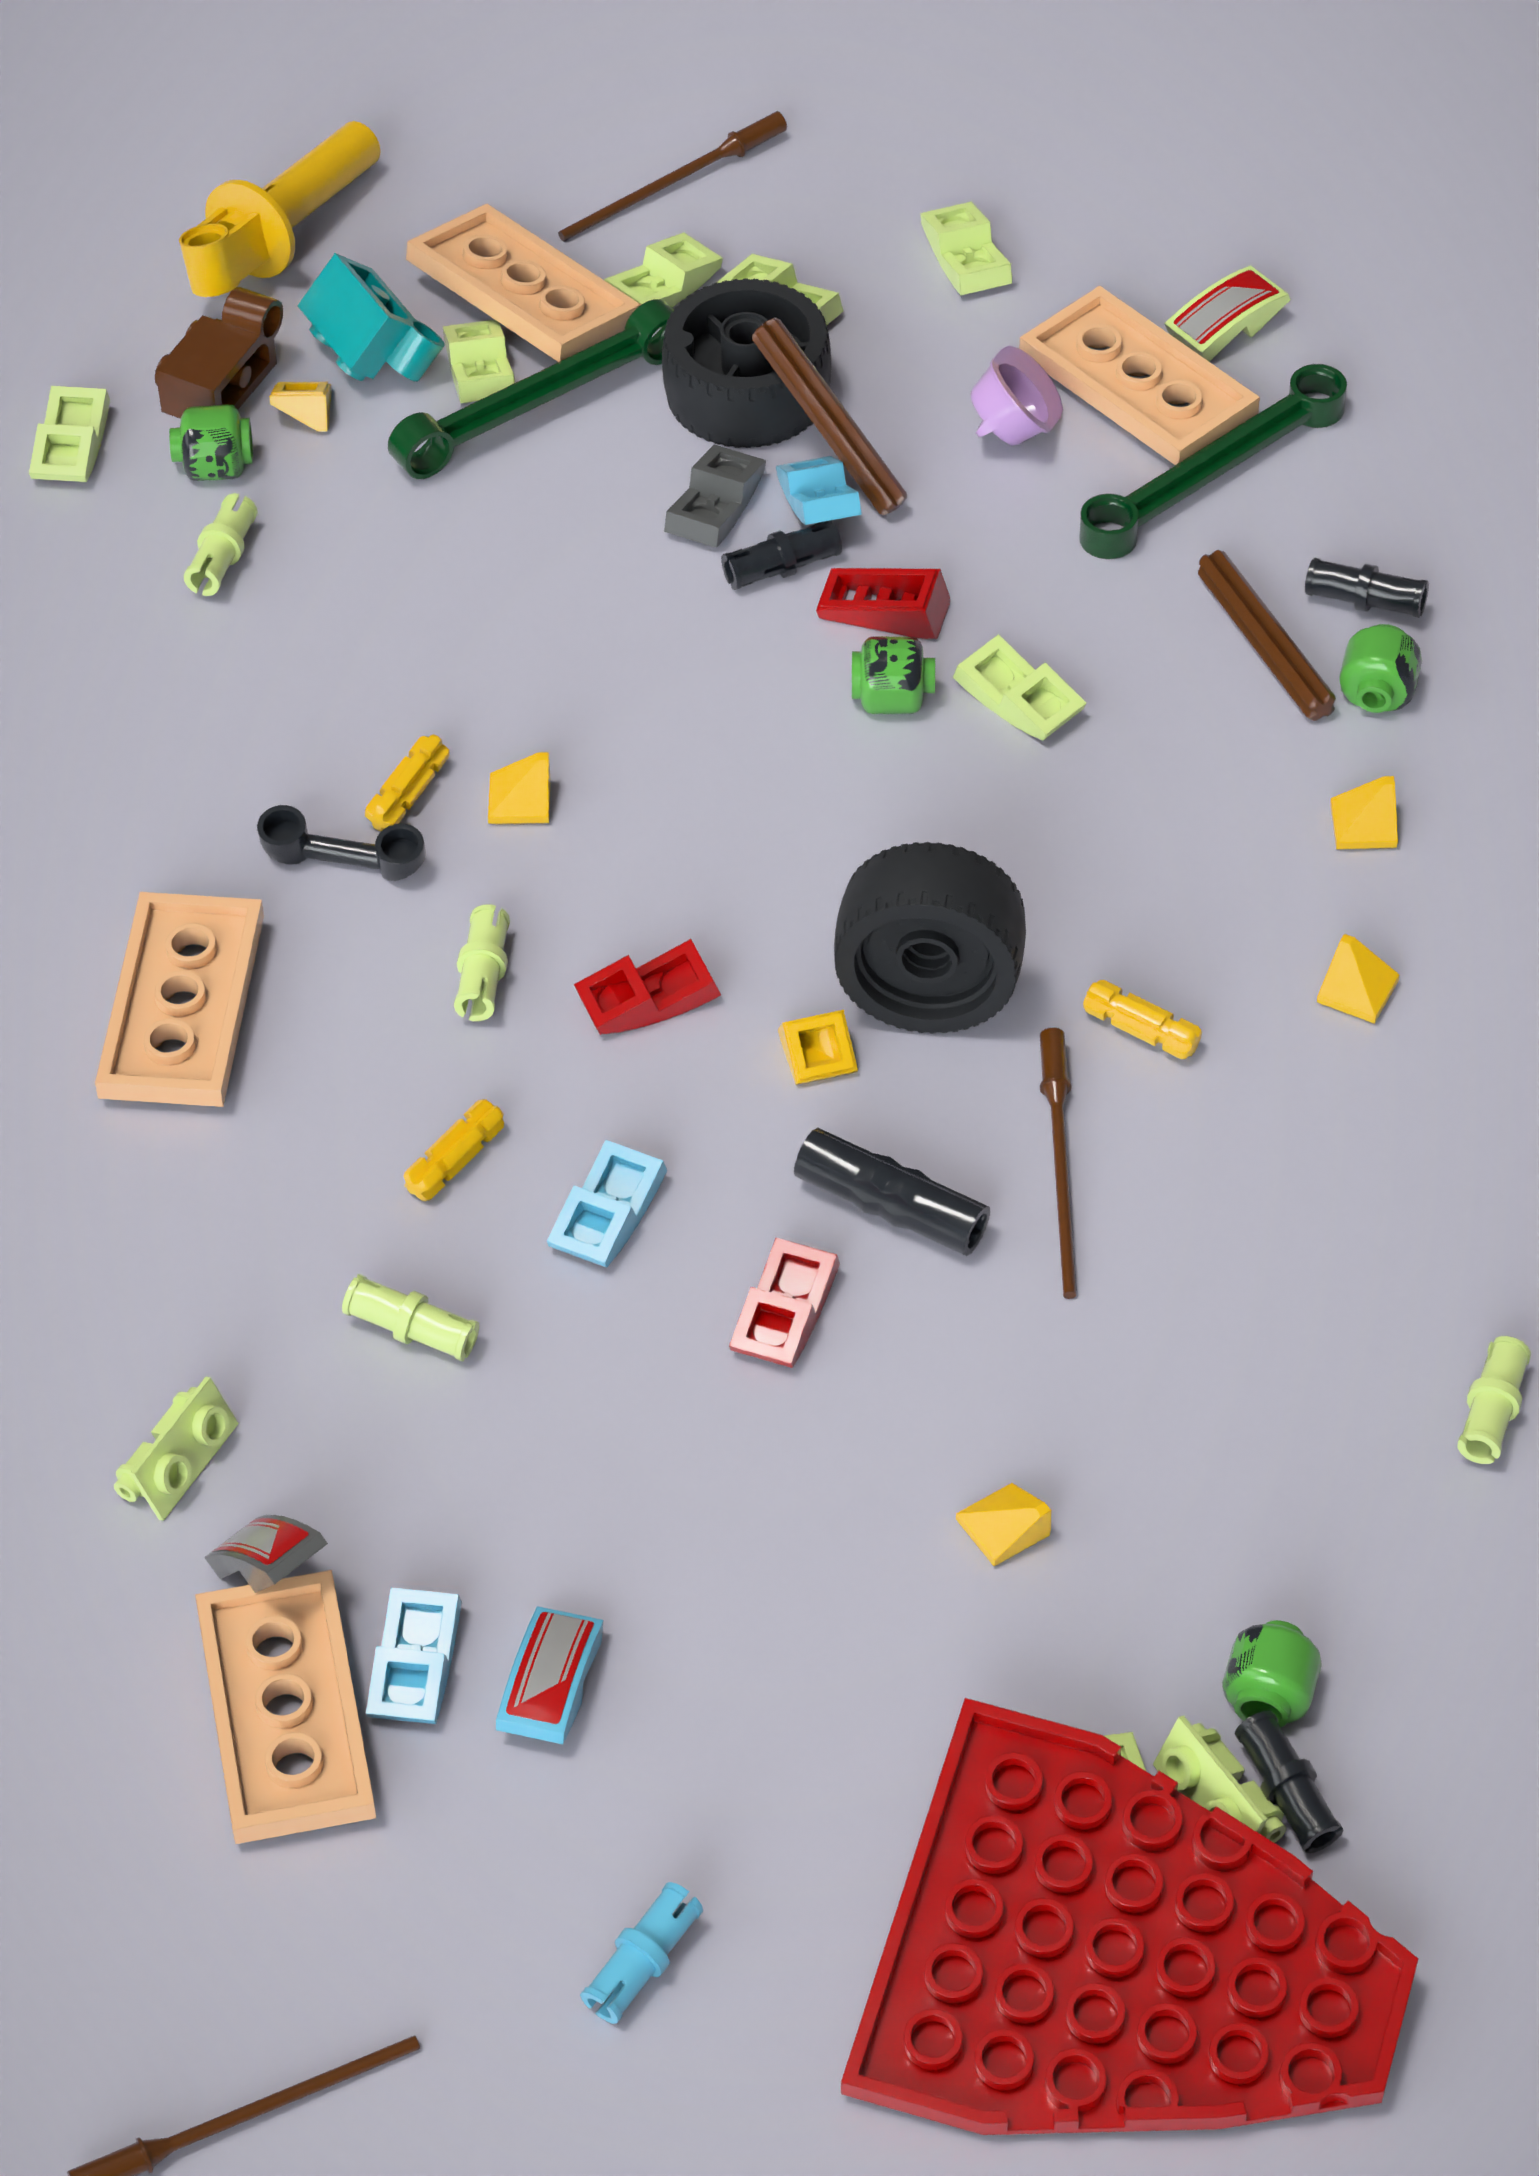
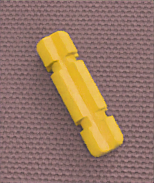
(407, 782)
(1142, 1019)
(454, 1149)

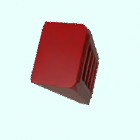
(916, 612)

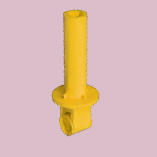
(252, 226)

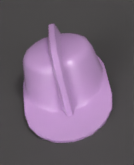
(1015, 398)

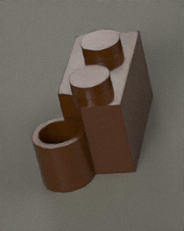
(221, 358)

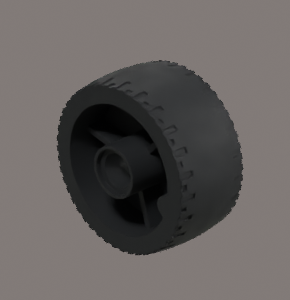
(719, 376)
(930, 937)

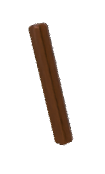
(829, 416)
(1266, 635)

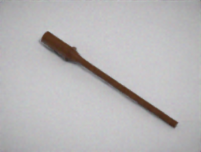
(735, 144)
(1055, 1088)
(148, 2153)

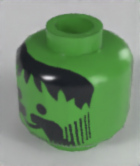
(212, 442)
(1383, 666)
(891, 675)
(1273, 1671)

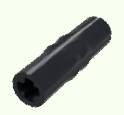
(892, 1191)

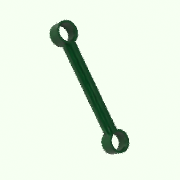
(526, 394)
(1212, 461)

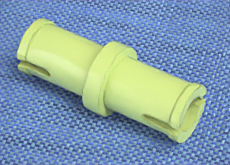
(220, 544)
(482, 962)
(410, 1317)
(1494, 1400)

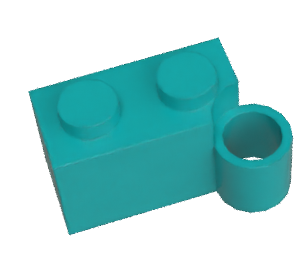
(367, 323)

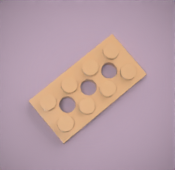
(522, 282)
(1139, 349)
(207, 1024)
(324, 1727)

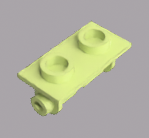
(182, 1448)
(1210, 1775)

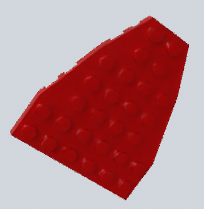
(1114, 1956)

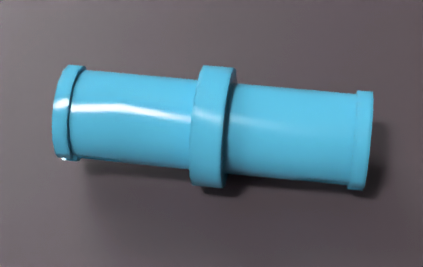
(641, 1952)

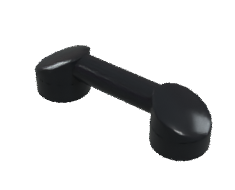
(285, 838)

